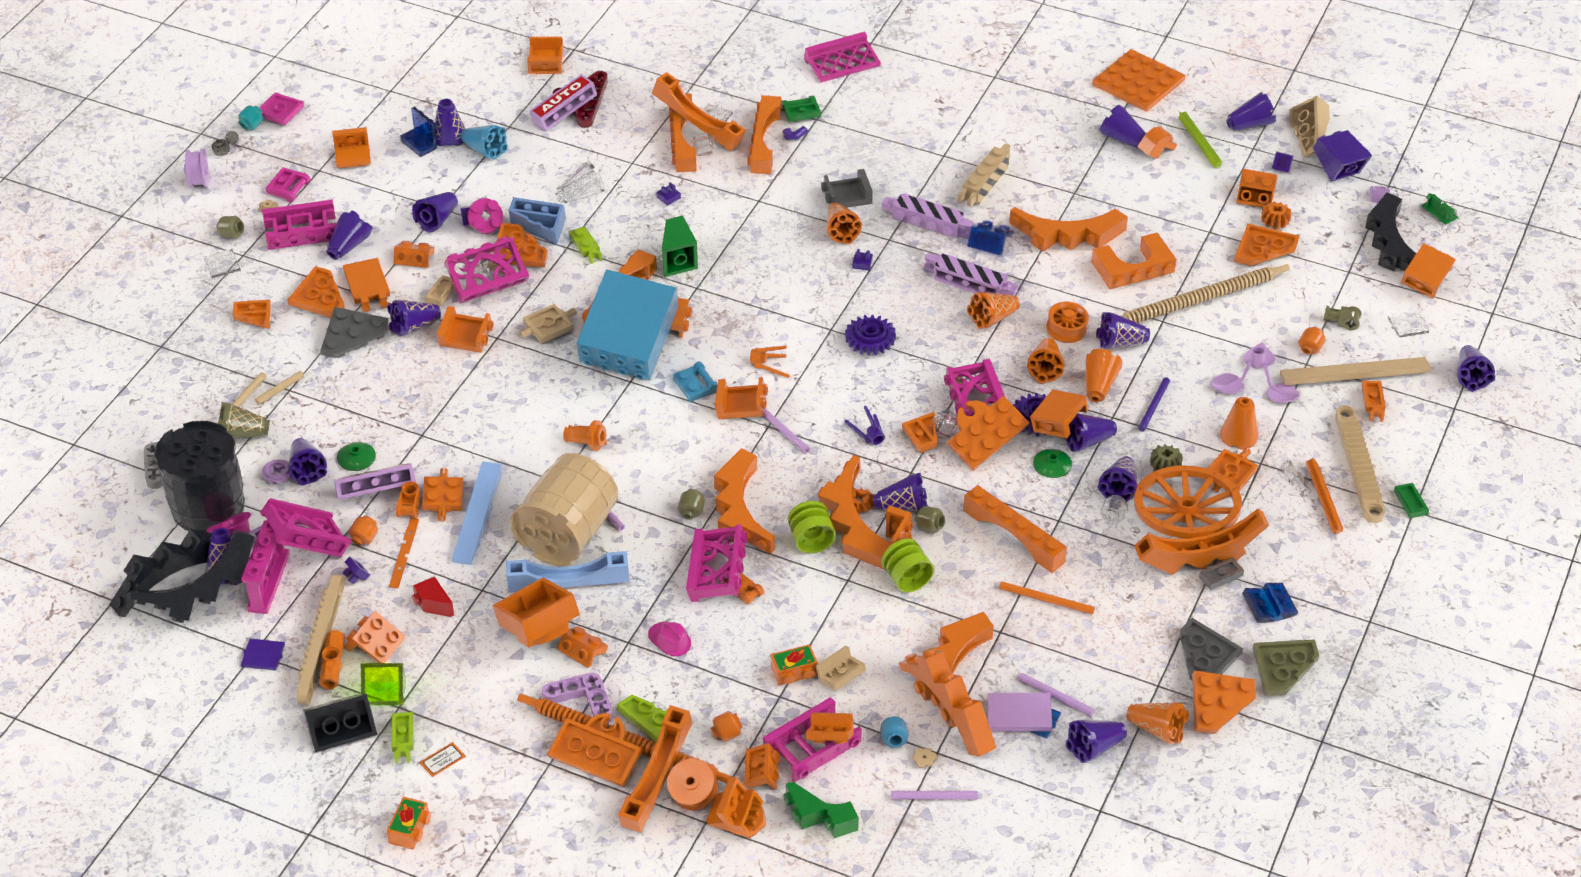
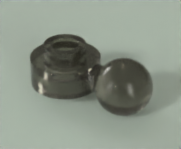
(221, 146)

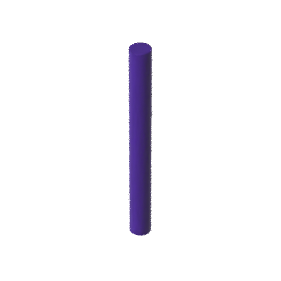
(1154, 403)

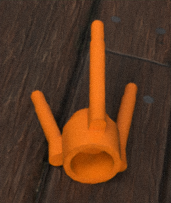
(759, 356)

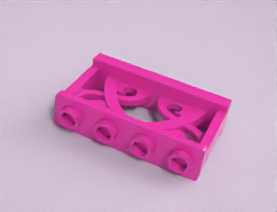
(472, 289)
(986, 376)
(321, 538)
(264, 570)
(699, 585)

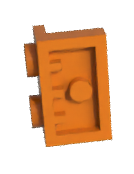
(761, 766)

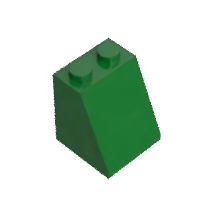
(678, 247)

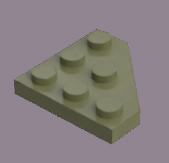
(1284, 663)

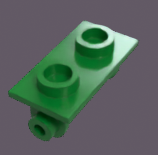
(1441, 211)

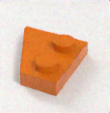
(253, 312)
(921, 432)

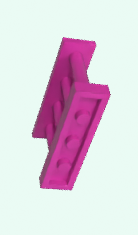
(795, 729)

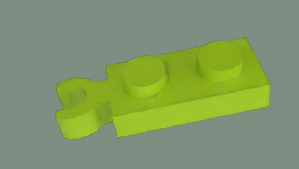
(585, 243)
(402, 735)

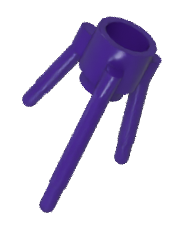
(874, 432)

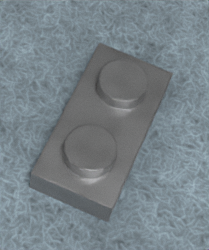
(1221, 573)

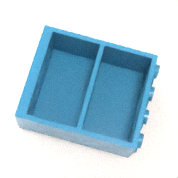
(627, 325)

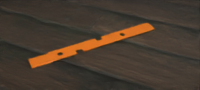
(405, 549)

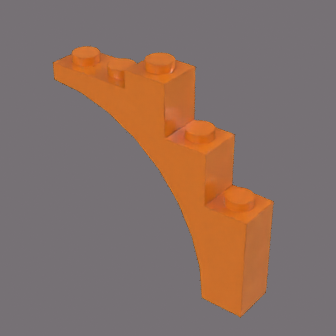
(1070, 234)
(731, 484)
(857, 538)
(1201, 551)
(956, 642)
(952, 692)

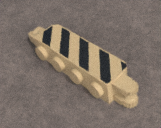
(985, 176)

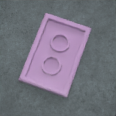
(1019, 711)

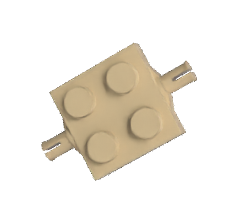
(548, 323)

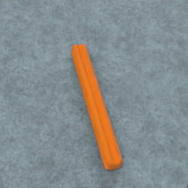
(1324, 496)

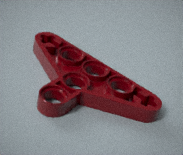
(581, 113)

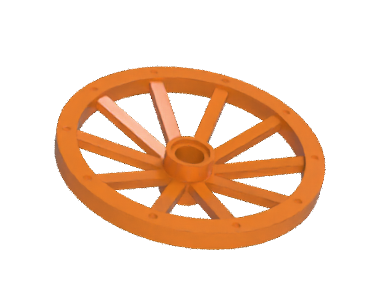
(1187, 507)

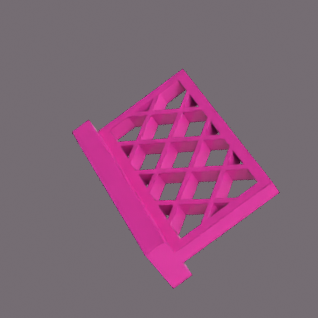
(837, 48)

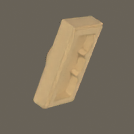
(440, 291)

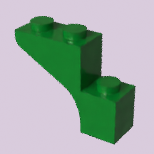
(811, 811)

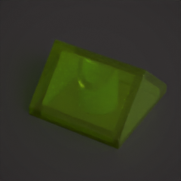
(383, 683)

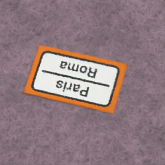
(442, 759)

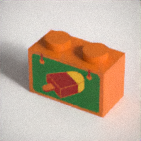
(793, 665)
(408, 823)

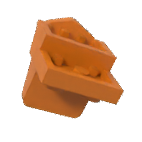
(737, 810)

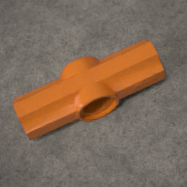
(332, 659)

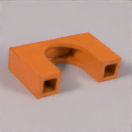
(1119, 273)

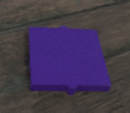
(263, 654)

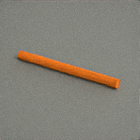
(1047, 597)

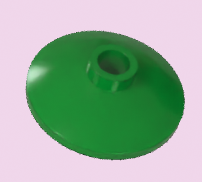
(356, 456)
(1052, 463)

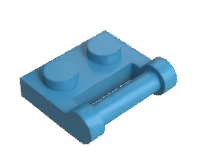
(691, 385)

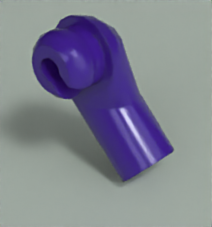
(789, 135)

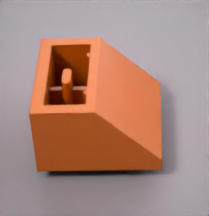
(1256, 188)

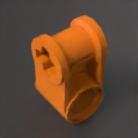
(409, 500)

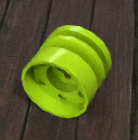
(811, 527)
(907, 565)

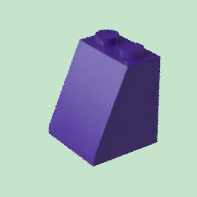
(1341, 155)

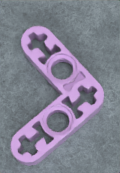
(584, 688)

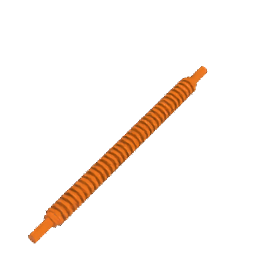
(560, 713)

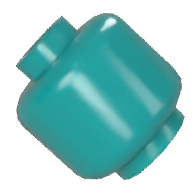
(250, 117)

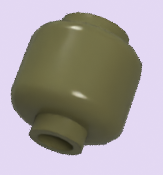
(230, 227)
(691, 504)
(930, 519)

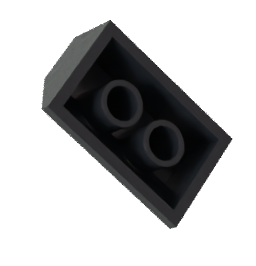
(340, 722)

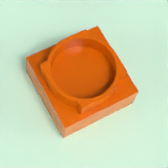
(537, 612)

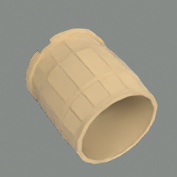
(564, 509)

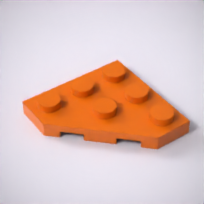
(1264, 244)
(528, 247)
(317, 293)
(1219, 699)

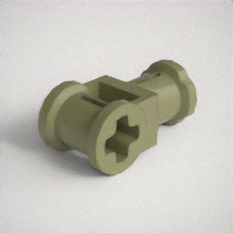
(1344, 316)

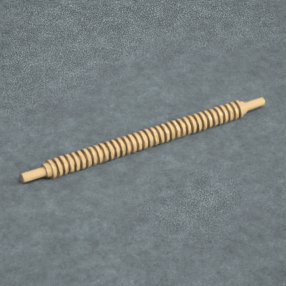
(1204, 294)

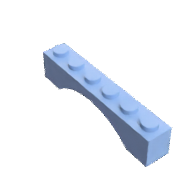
(604, 570)

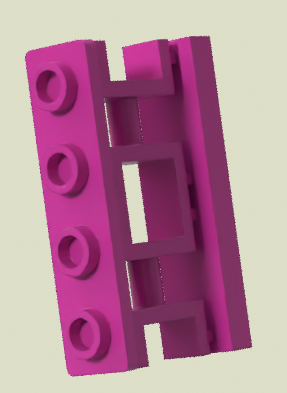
(285, 216)

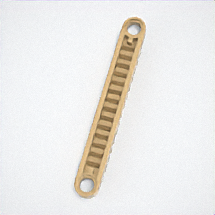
(1360, 464)
(324, 623)

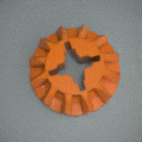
(867, 500)

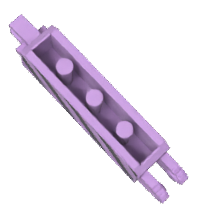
(928, 215)
(968, 275)

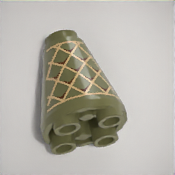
(241, 422)

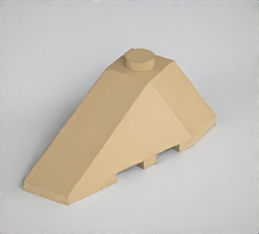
(1309, 122)

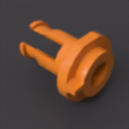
(591, 435)

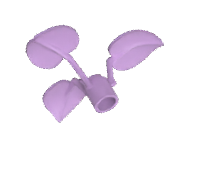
(1257, 357)

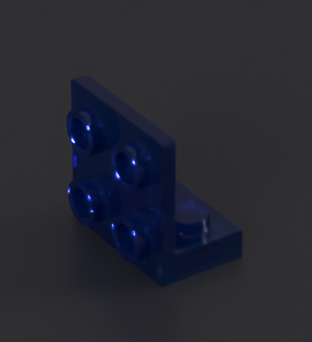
(421, 138)
(989, 237)

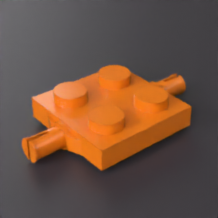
(1234, 467)
(442, 494)

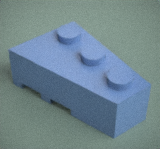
(538, 217)

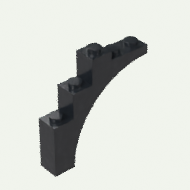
(1382, 222)
(168, 559)
(206, 587)

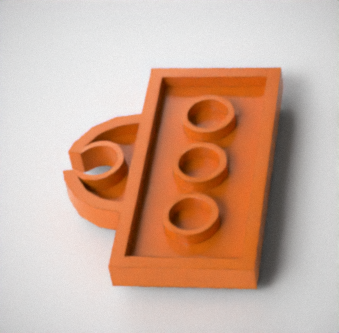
(986, 430)
(596, 749)

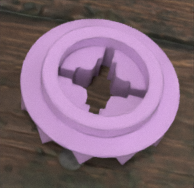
(279, 466)

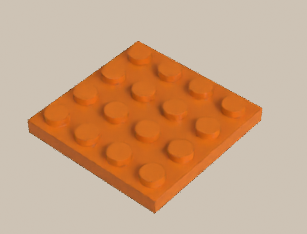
(1138, 80)

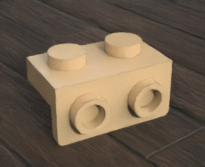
(839, 669)

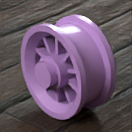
(196, 168)

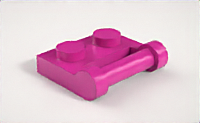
(282, 182)

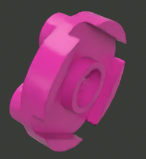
(480, 224)

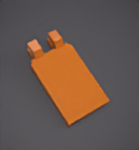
(367, 282)

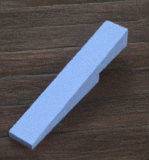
(477, 513)

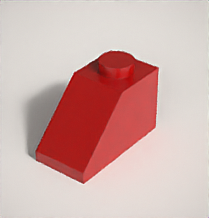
(432, 598)

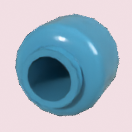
(894, 732)

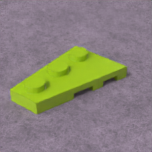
(642, 715)

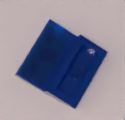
(1270, 603)

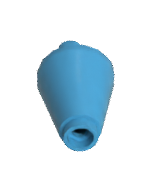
(486, 140)

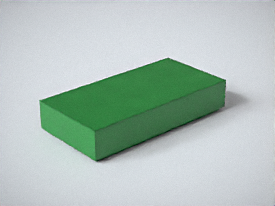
(1411, 500)

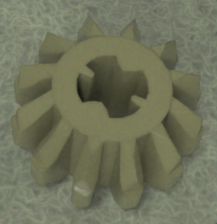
(1165, 457)

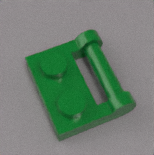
(801, 109)

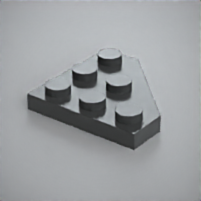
(351, 331)
(1207, 649)

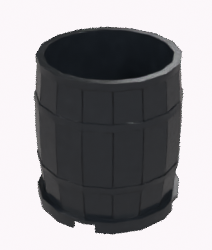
(200, 474)

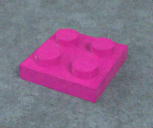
(280, 108)

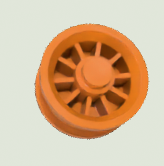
(1067, 322)
(692, 784)

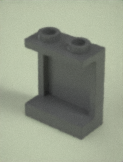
(848, 191)

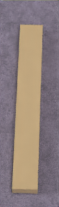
(1355, 371)

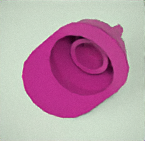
(236, 522)
(670, 638)

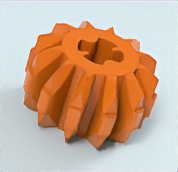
(1276, 215)

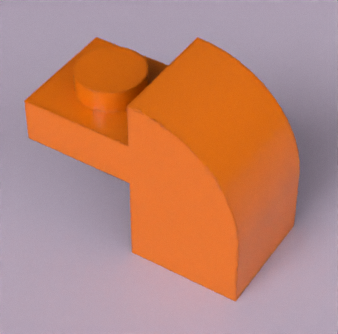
(1155, 142)

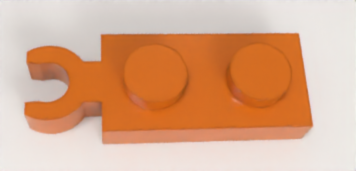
(1373, 399)

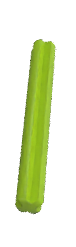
(1200, 139)

